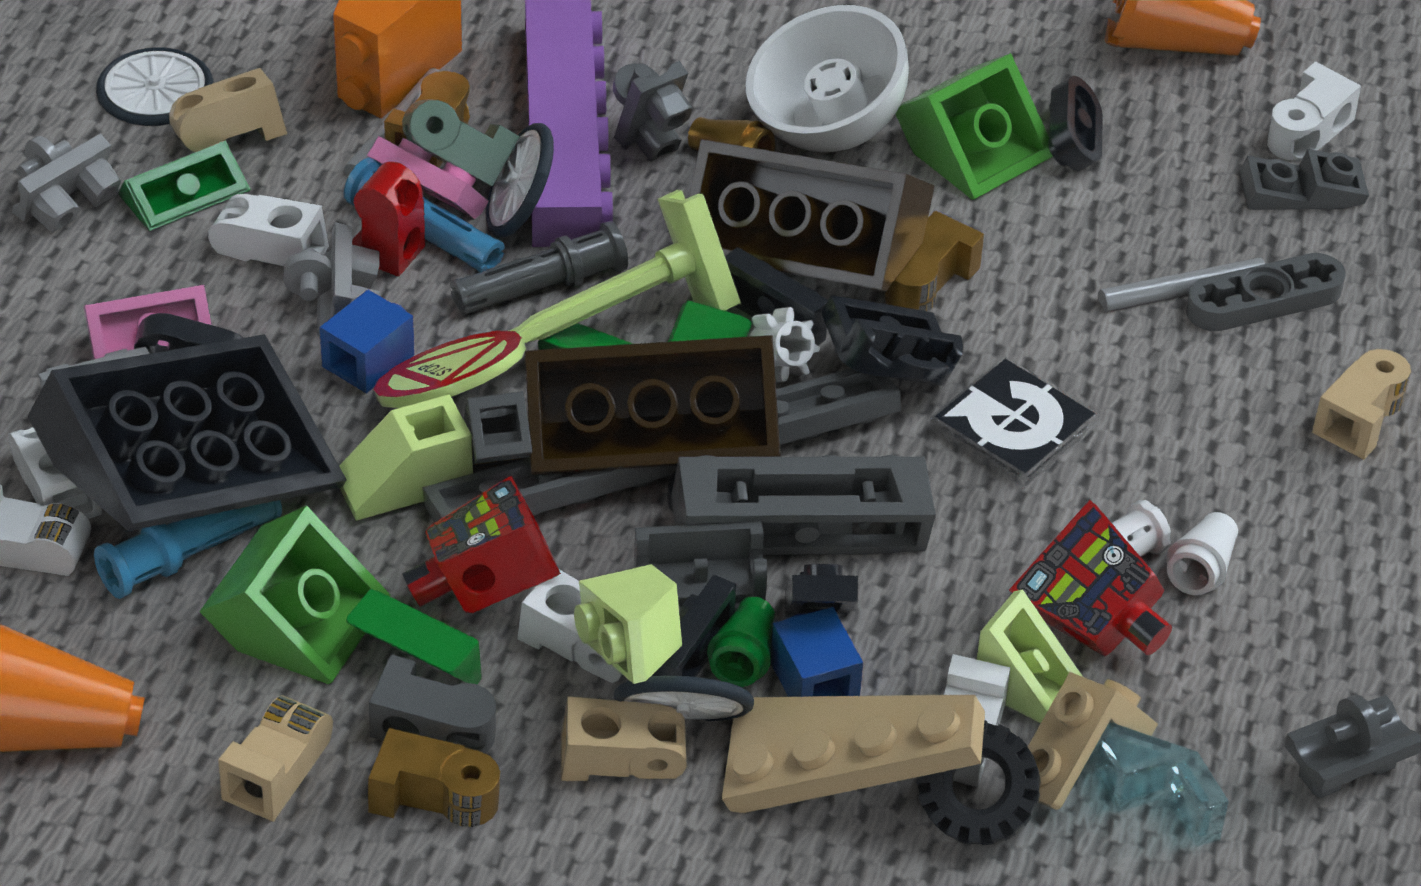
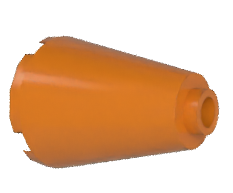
(1184, 25)
(60, 699)

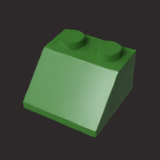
(977, 127)
(292, 597)

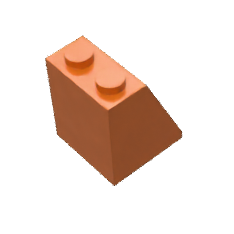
(390, 47)

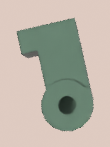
(441, 133)

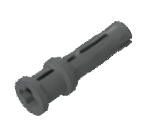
(565, 262)

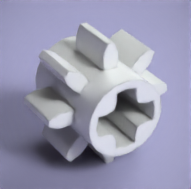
(795, 340)

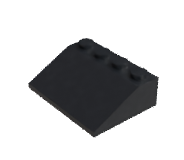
(183, 432)

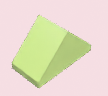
(1036, 659)

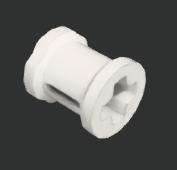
(1141, 515)

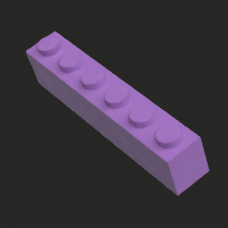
(567, 100)

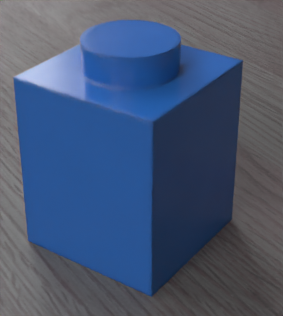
(366, 340)
(815, 656)

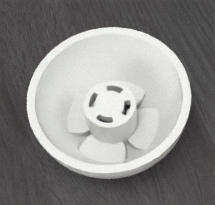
(829, 78)

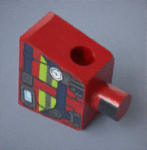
(484, 552)
(1096, 587)

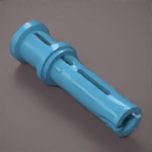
(441, 226)
(164, 547)

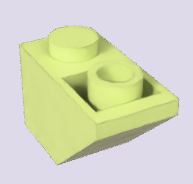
(403, 454)
(630, 620)

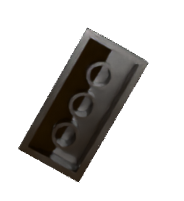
(813, 213)
(651, 403)

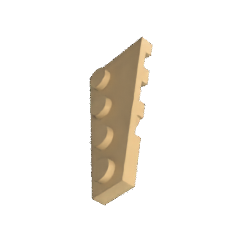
(840, 744)

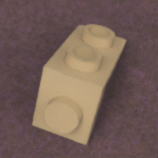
(1074, 729)

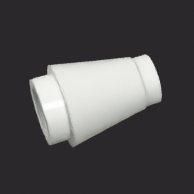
(1202, 555)

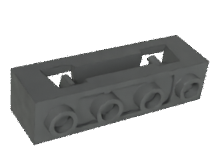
(811, 500)

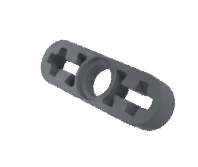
(1279, 276)

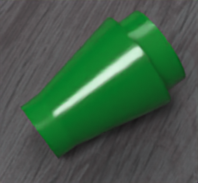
(743, 645)

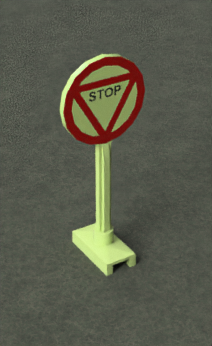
(483, 356)

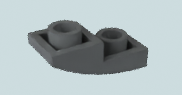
(1318, 182)

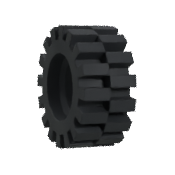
(1003, 817)

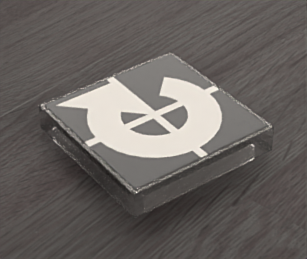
(1014, 422)

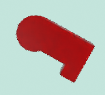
(391, 216)

